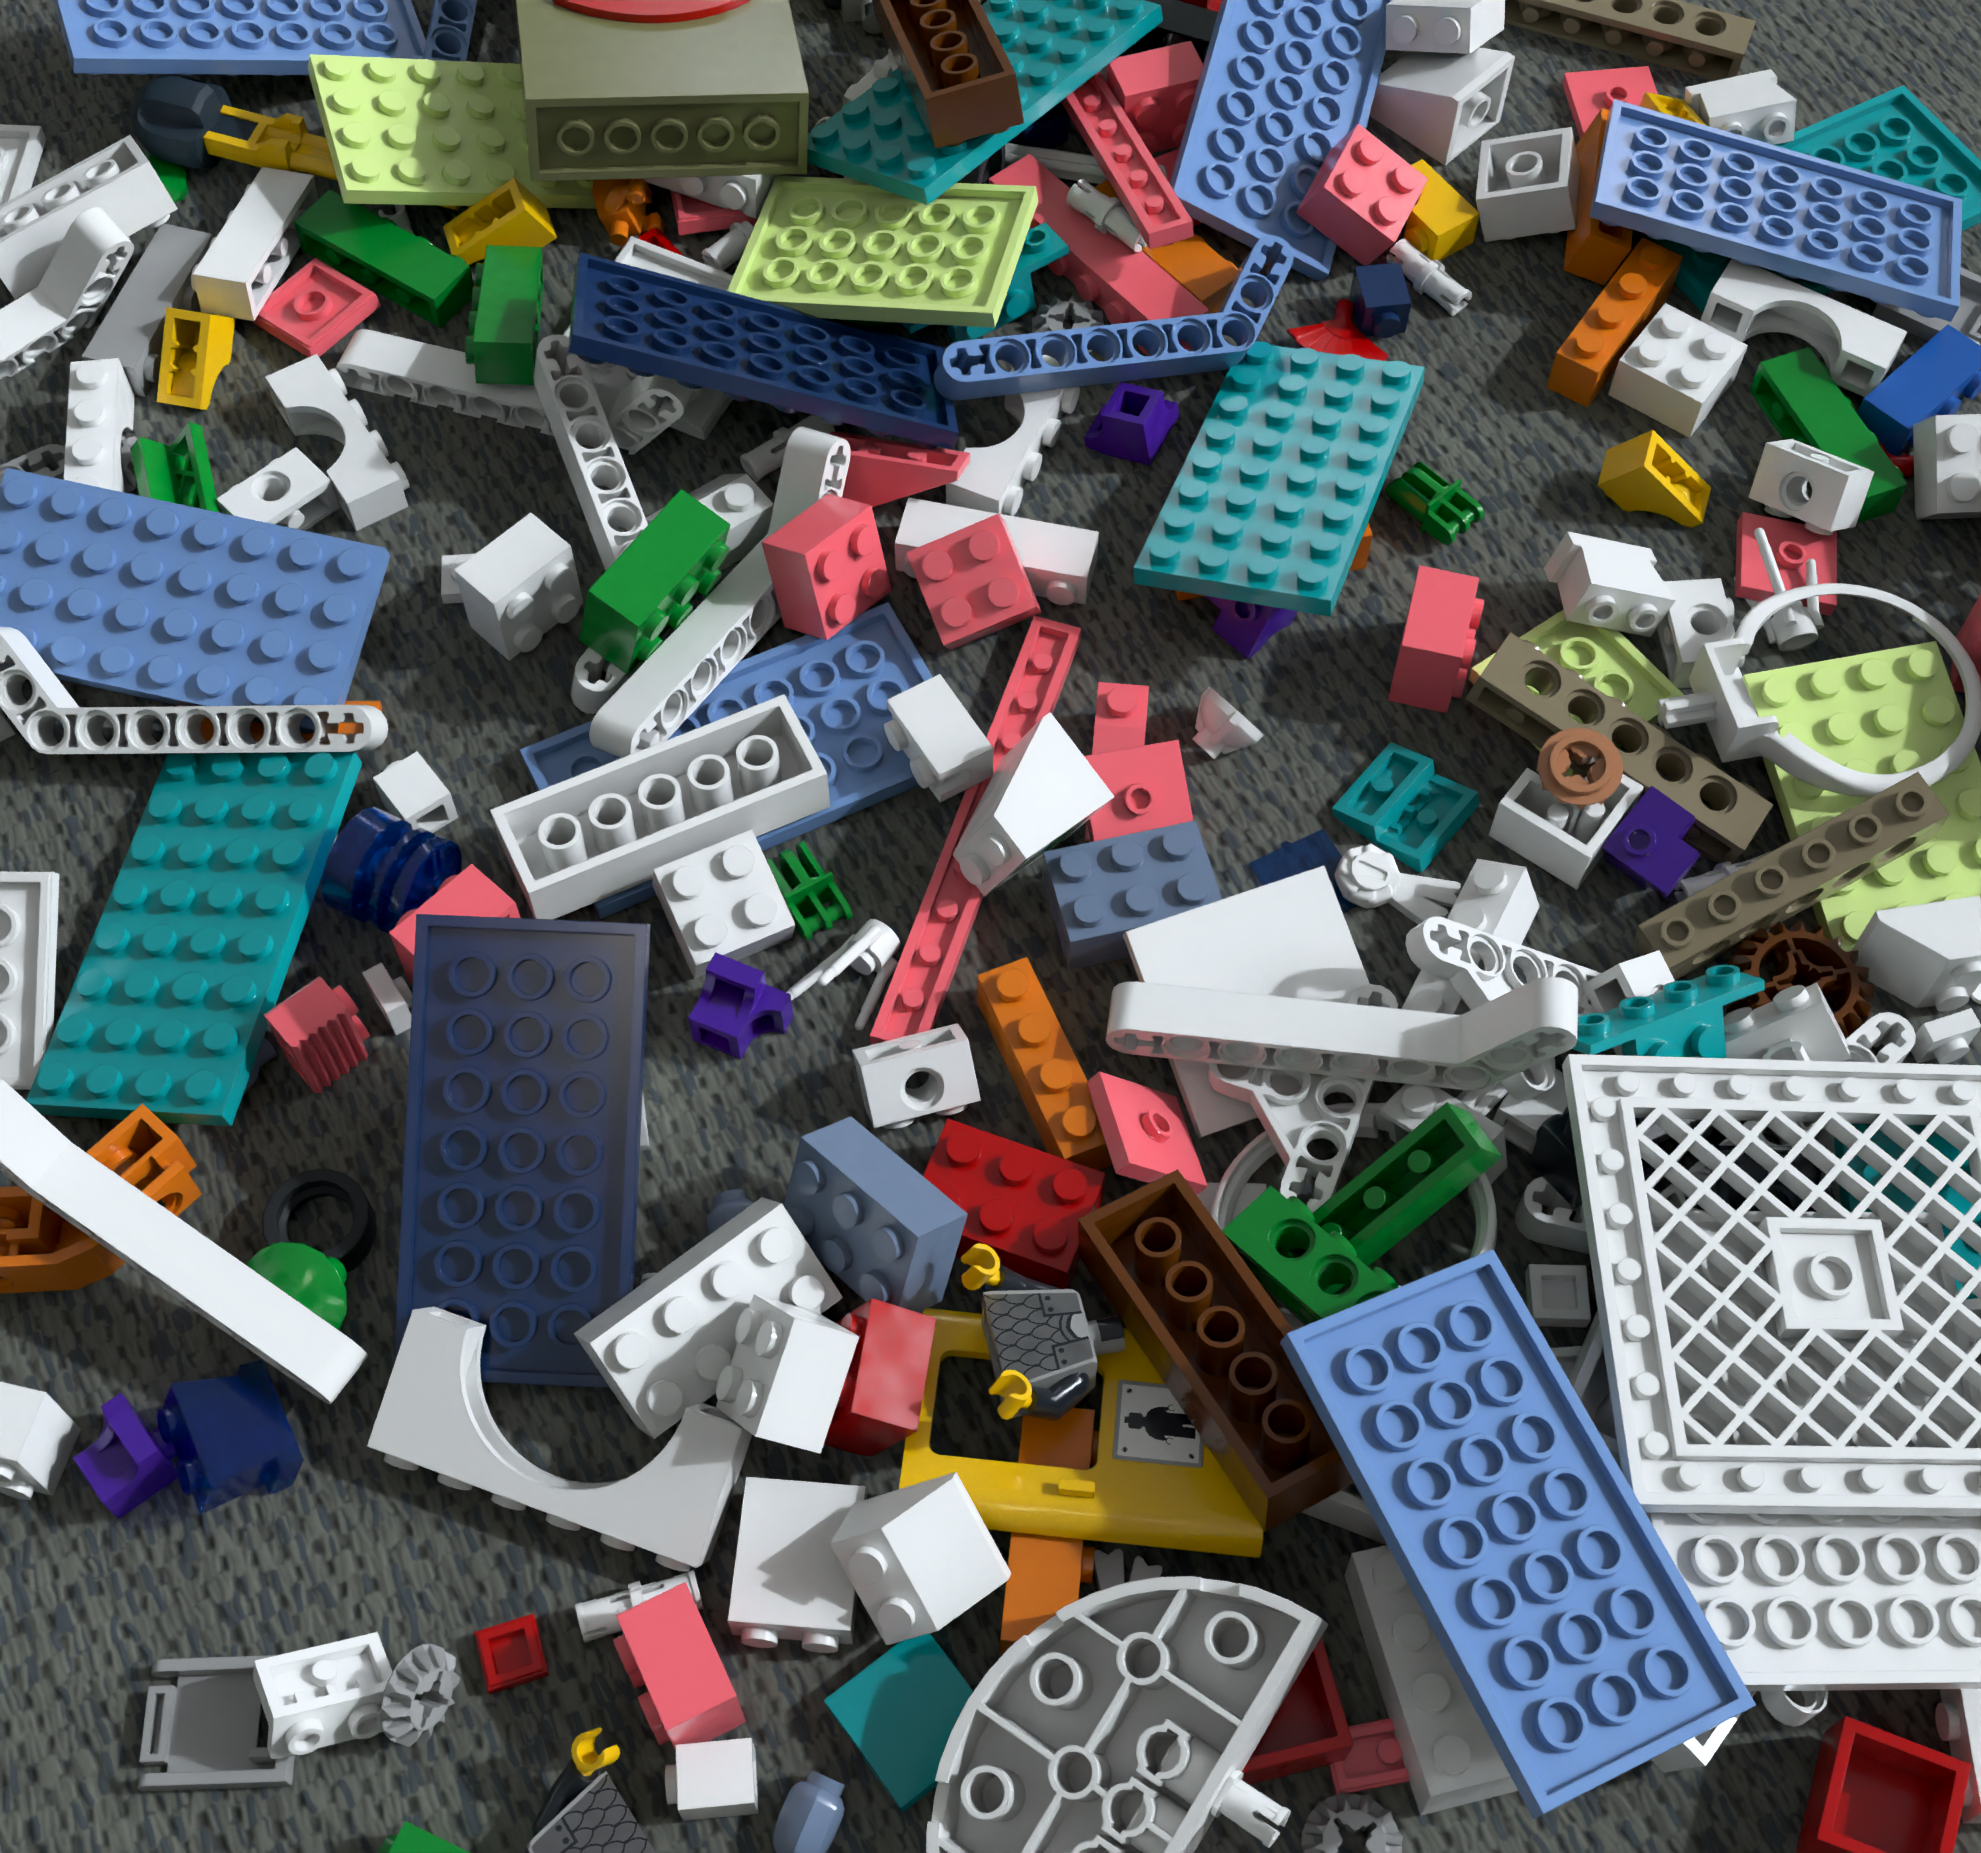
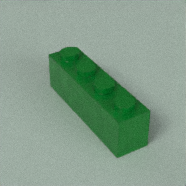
(385, 258)
(506, 315)
(1811, 409)
(1407, 1184)

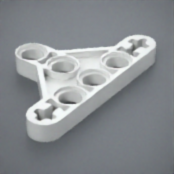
(1499, 978)
(1304, 1116)

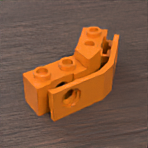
(51, 1254)

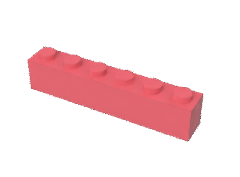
(1100, 264)

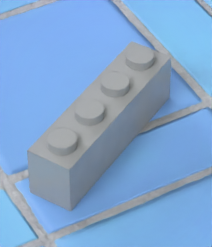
(137, 317)

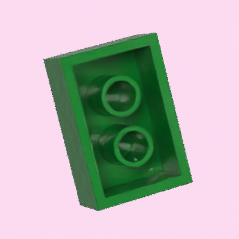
(655, 582)

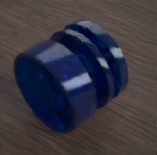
(385, 868)

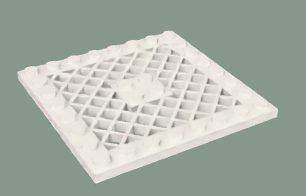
(1822, 1276)

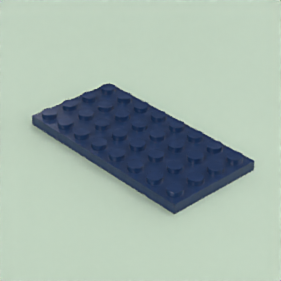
(758, 351)
(523, 1134)

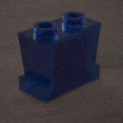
(229, 1436)

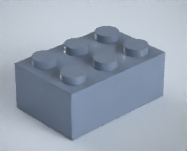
(1124, 884)
(873, 1217)

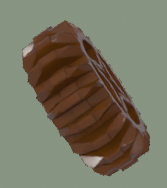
(1806, 960)

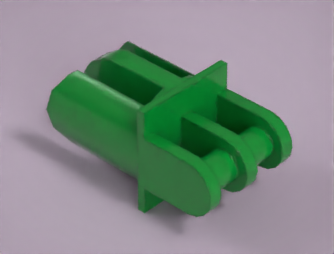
(1435, 502)
(809, 892)

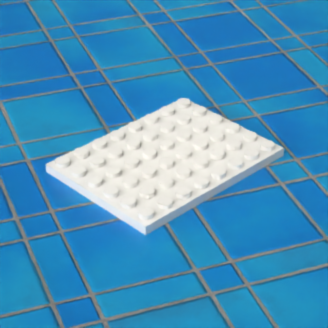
(1829, 1595)

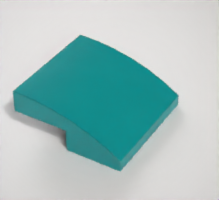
(1390, 790)
(903, 1715)

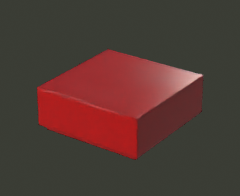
(511, 1654)

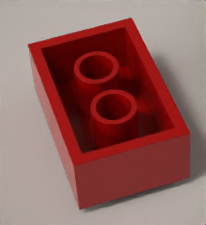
(1016, 1200)

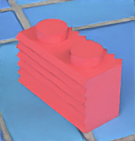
(319, 1033)

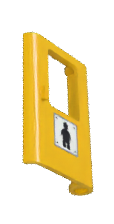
(1150, 1477)

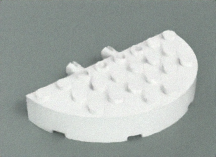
(1124, 1723)

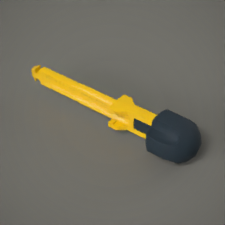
(197, 127)

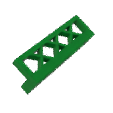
(166, 475)

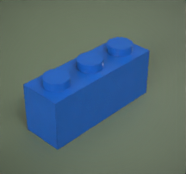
(1923, 387)

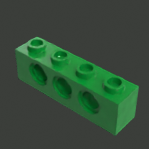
(1279, 1224)

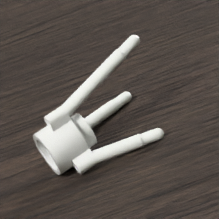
(1794, 624)
(866, 952)

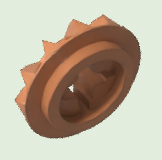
(1583, 747)

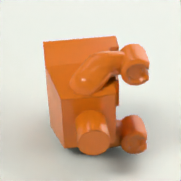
(623, 206)

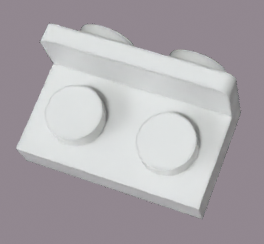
(322, 1694)

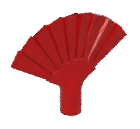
(1337, 335)

